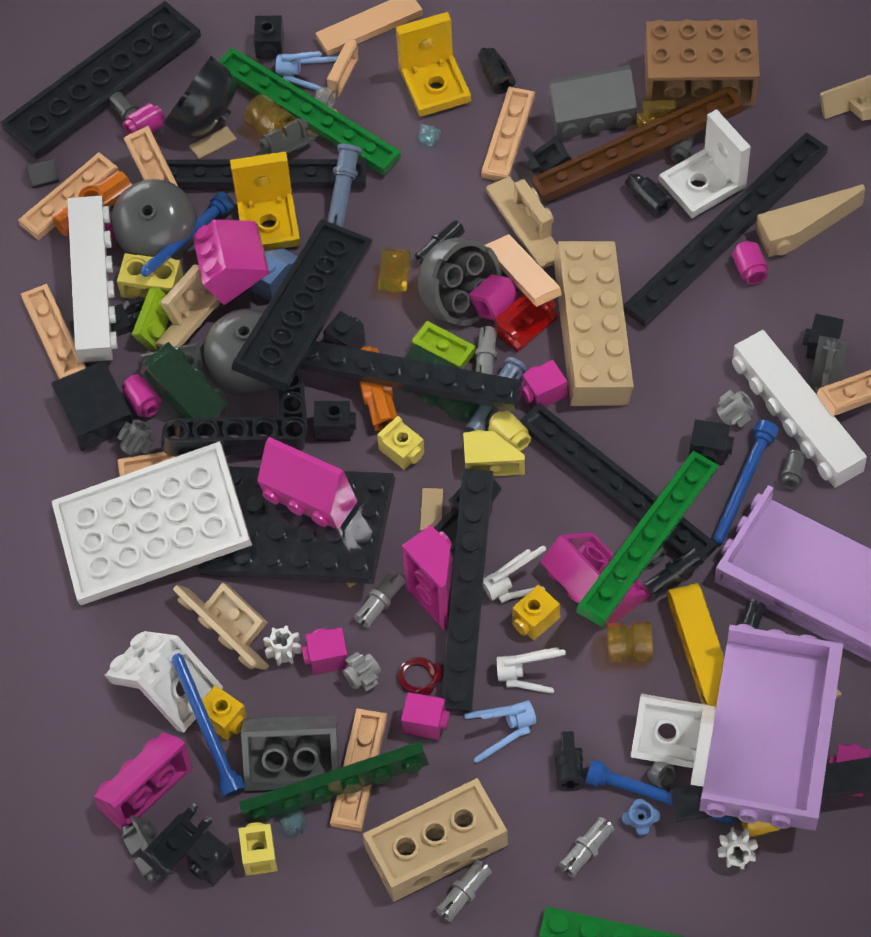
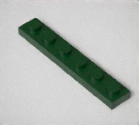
(333, 783)

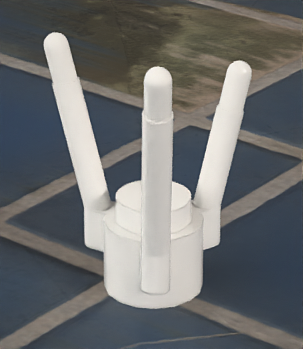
(498, 583)
(512, 667)

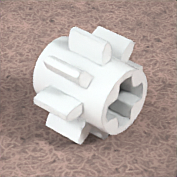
(288, 640)
(741, 856)

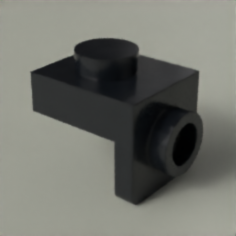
(546, 156)

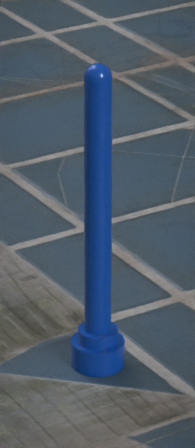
(219, 206)
(764, 434)
(601, 775)
(228, 779)

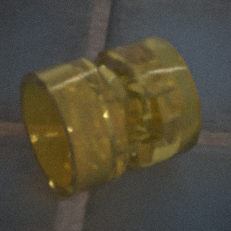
(265, 115)
(629, 642)

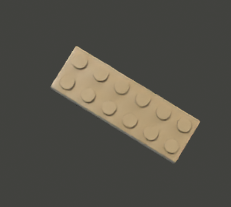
(593, 324)

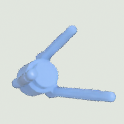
(290, 64)
(517, 715)

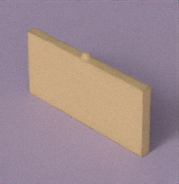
(212, 142)
(431, 507)

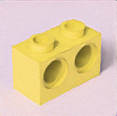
(135, 285)

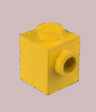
(535, 613)
(224, 712)

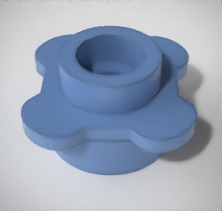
(641, 807)

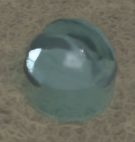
(429, 135)
(293, 821)

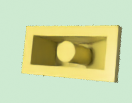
(491, 452)

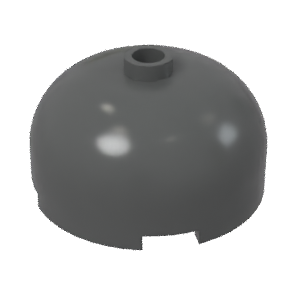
(145, 232)
(453, 272)
(223, 345)

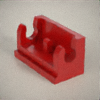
(524, 322)

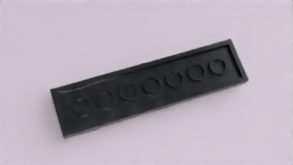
(90, 84)
(302, 305)

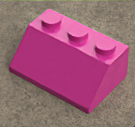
(230, 257)
(305, 484)
(579, 561)
(430, 572)
(144, 779)

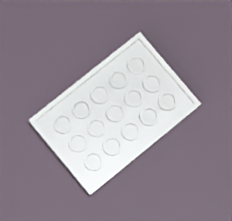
(150, 523)

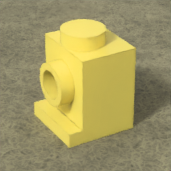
(392, 445)
(260, 860)

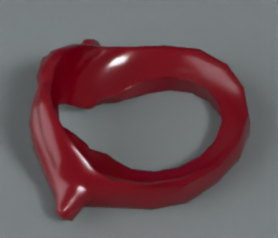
(435, 672)

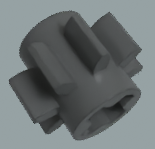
(136, 438)

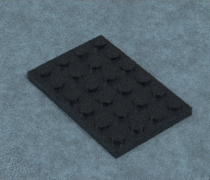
(299, 548)

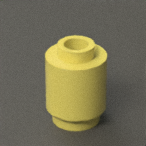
(510, 429)

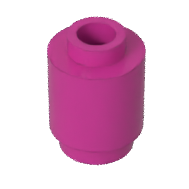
(145, 116)
(750, 262)
(141, 396)

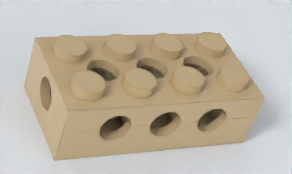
(440, 820)

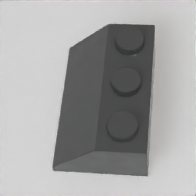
(592, 102)
(288, 749)

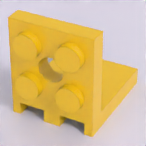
(430, 63)
(267, 198)

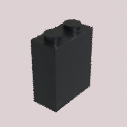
(91, 405)

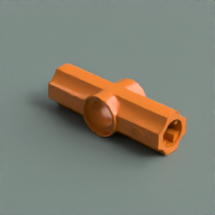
(109, 190)
(379, 401)

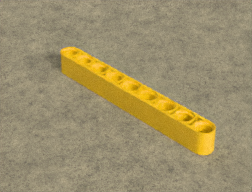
(703, 656)

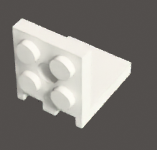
(719, 165)
(150, 669)
(692, 738)

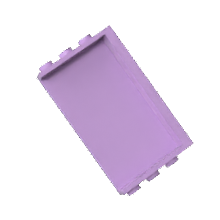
(801, 573)
(772, 728)

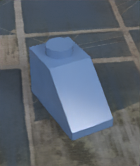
(279, 264)

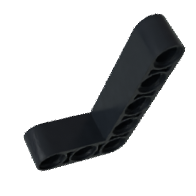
(245, 428)

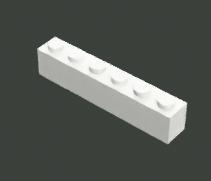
(90, 279)
(798, 409)

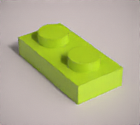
(151, 320)
(444, 345)

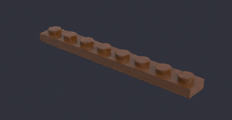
(634, 145)

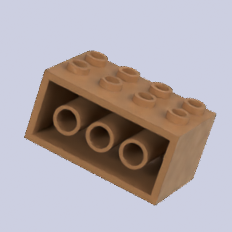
(701, 58)

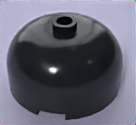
(204, 101)

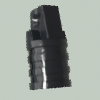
(496, 70)
(649, 195)
(569, 764)

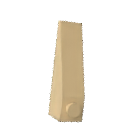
(798, 223)

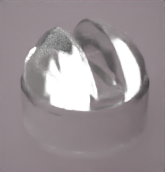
(326, 96)

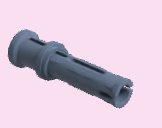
(344, 173)
(513, 369)

